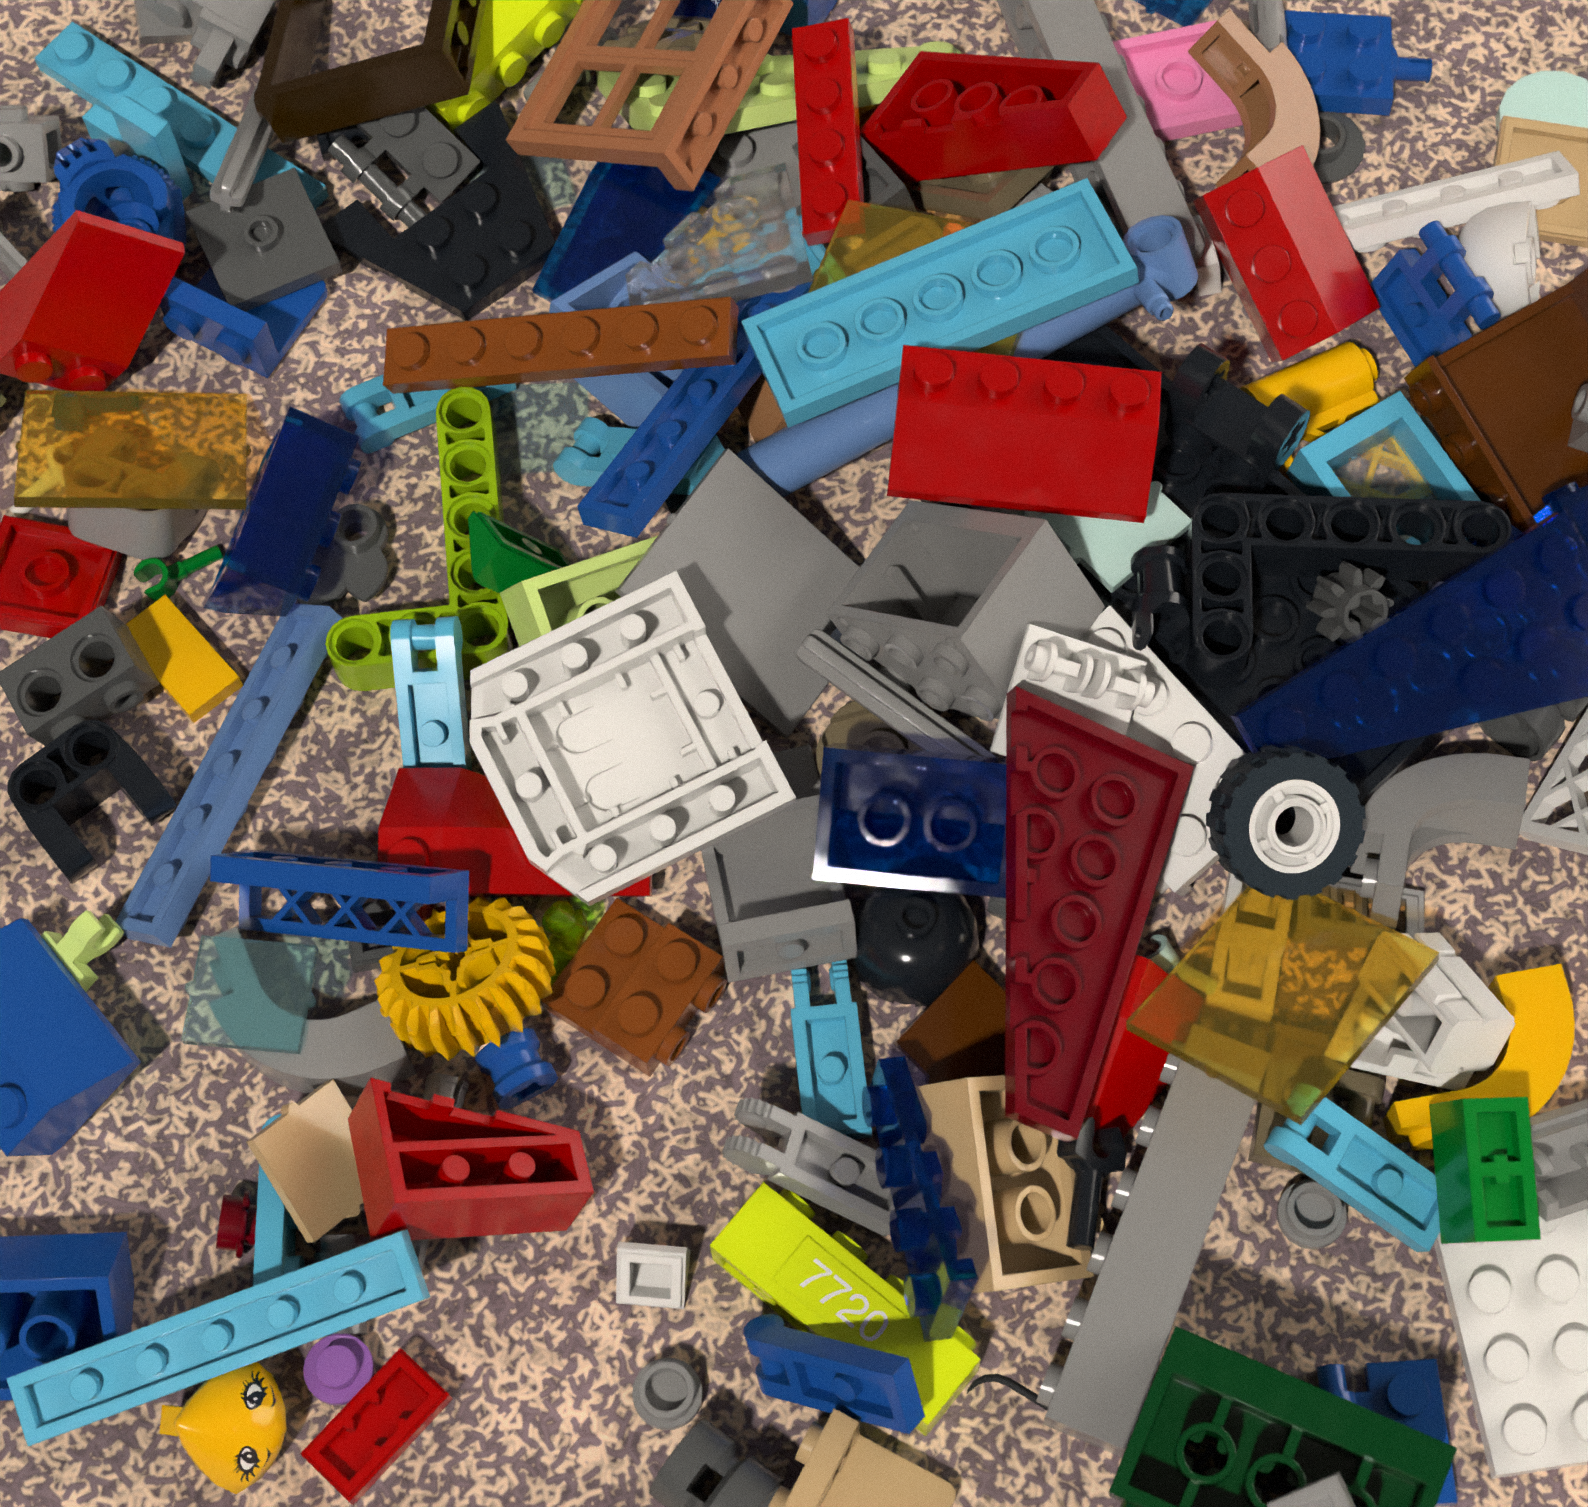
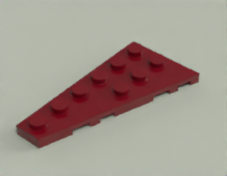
(1081, 871)

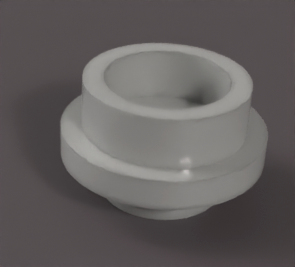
(1311, 1215)
(667, 1394)

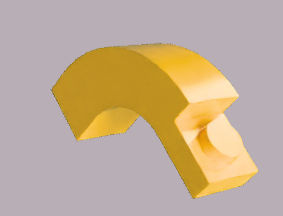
(1528, 1064)

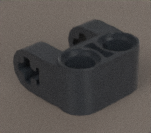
(1229, 427)
(81, 789)

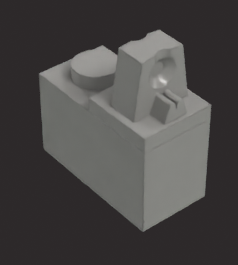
(220, 29)

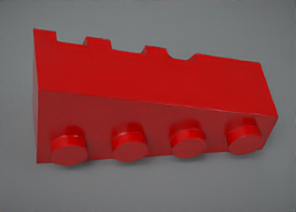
(992, 115)

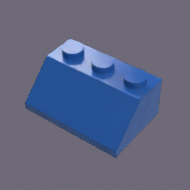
(54, 1047)
(61, 1297)

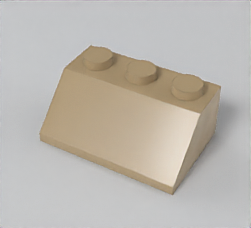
(1004, 1186)

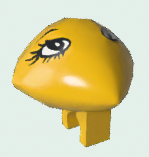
(231, 1426)

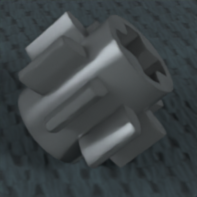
(1349, 602)

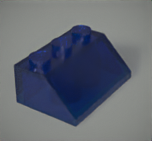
(286, 518)
(912, 820)

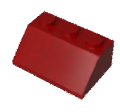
(1287, 254)

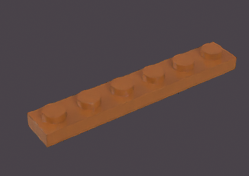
(562, 345)

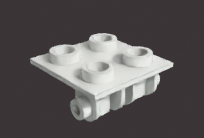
(1078, 678)

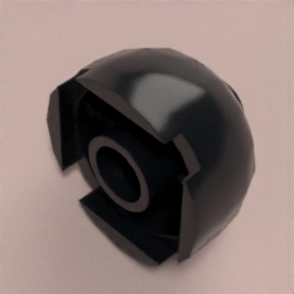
(913, 942)

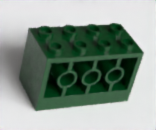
(1262, 1424)

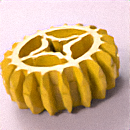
(472, 995)

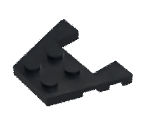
(472, 243)

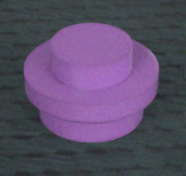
(338, 1368)

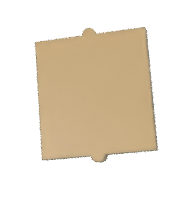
(312, 1160)

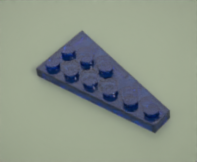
(1465, 653)

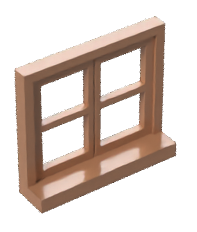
(697, 110)

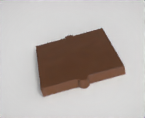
(959, 1030)

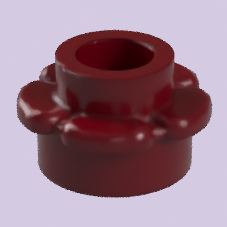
(236, 1223)

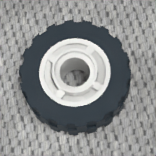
(1324, 827)

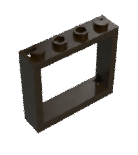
(368, 89)

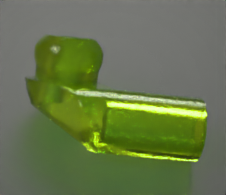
(567, 931)

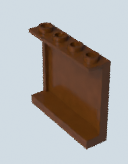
(1509, 402)

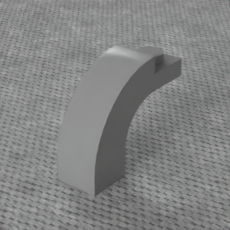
(1435, 804)
(337, 1048)

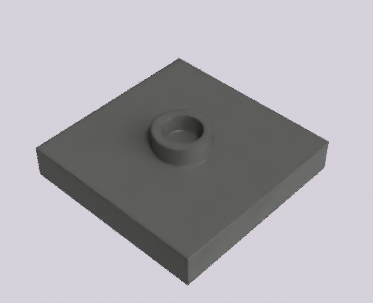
(266, 244)

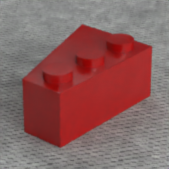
(462, 1170)

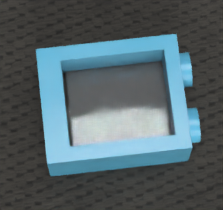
(1380, 456)

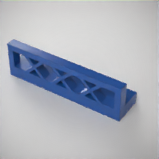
(351, 885)

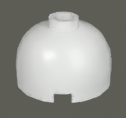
(1504, 250)

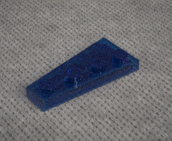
(926, 1233)

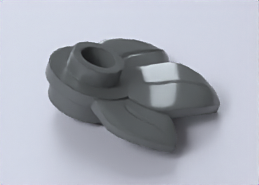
(355, 564)

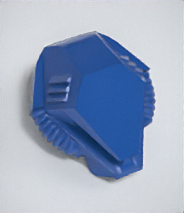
(117, 189)

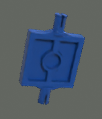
(1350, 60)

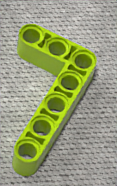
(480, 611)

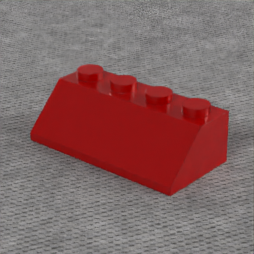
(1024, 434)

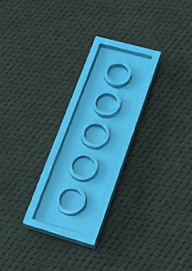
(940, 296)

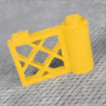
(1329, 384)

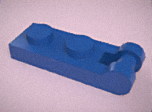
(834, 1375)

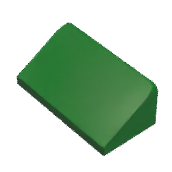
(507, 555)

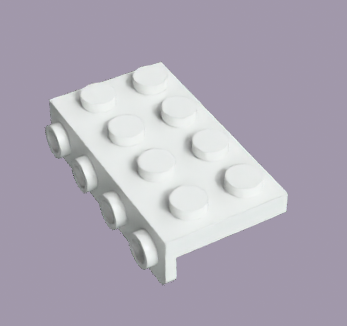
(1186, 731)

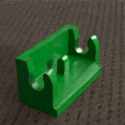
(1484, 1170)

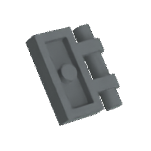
(420, 148)

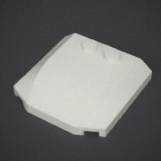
(621, 743)

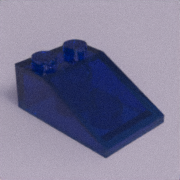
(615, 215)

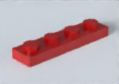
(826, 125)

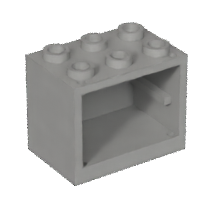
(951, 602)

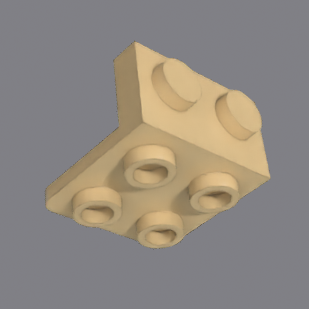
(856, 1472)

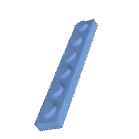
(227, 776)

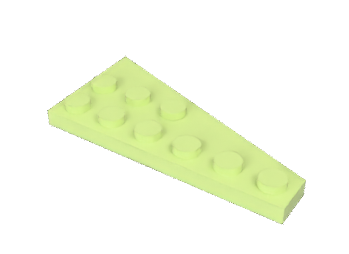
(772, 91)

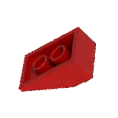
(84, 303)

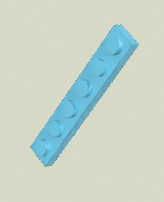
(106, 75)
(218, 1337)

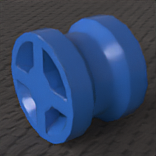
(516, 1068)

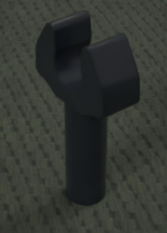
(1090, 1168)

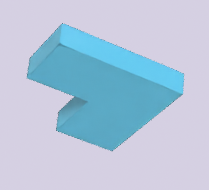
(140, 132)

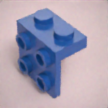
(247, 338)

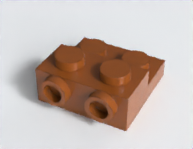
(637, 987)

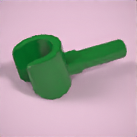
(173, 573)

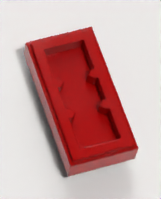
(376, 1426)

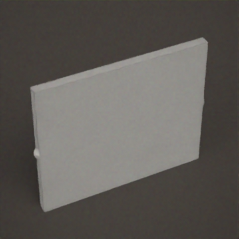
(757, 583)

